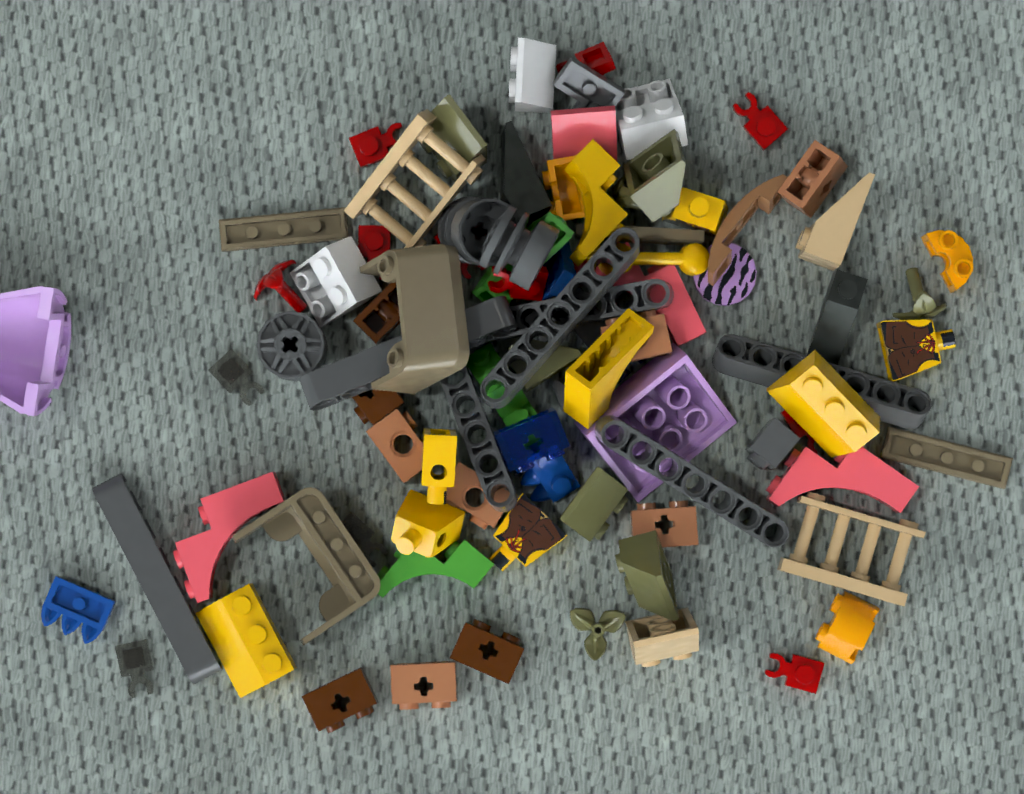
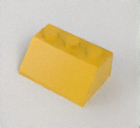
(826, 406)
(246, 640)

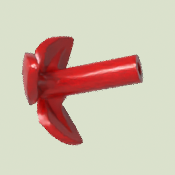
(275, 280)

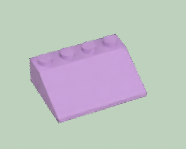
(671, 406)

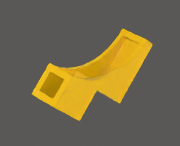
(593, 175)

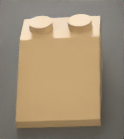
(830, 235)
(661, 638)

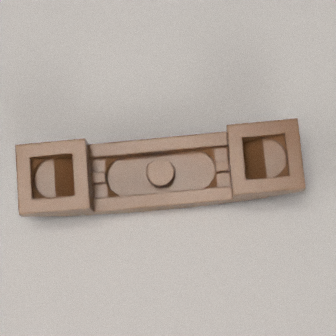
(763, 197)

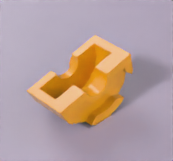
(566, 197)
(955, 254)
(848, 627)

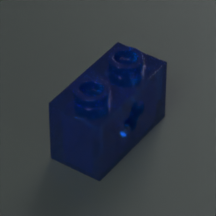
(541, 425)

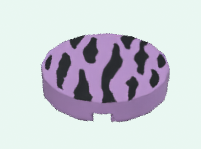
(733, 284)

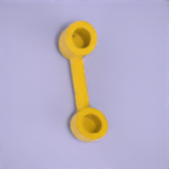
(691, 259)

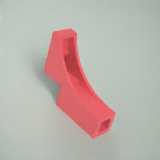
(680, 316)
(855, 472)
(226, 514)

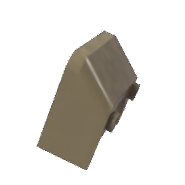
(429, 313)
(331, 546)

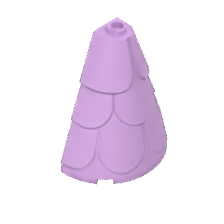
(32, 347)

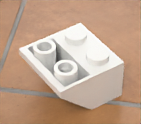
(535, 75)
(648, 115)
(333, 281)

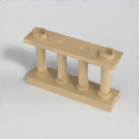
(402, 155)
(828, 571)

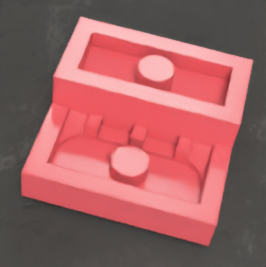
(577, 127)

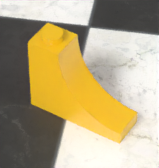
(598, 370)

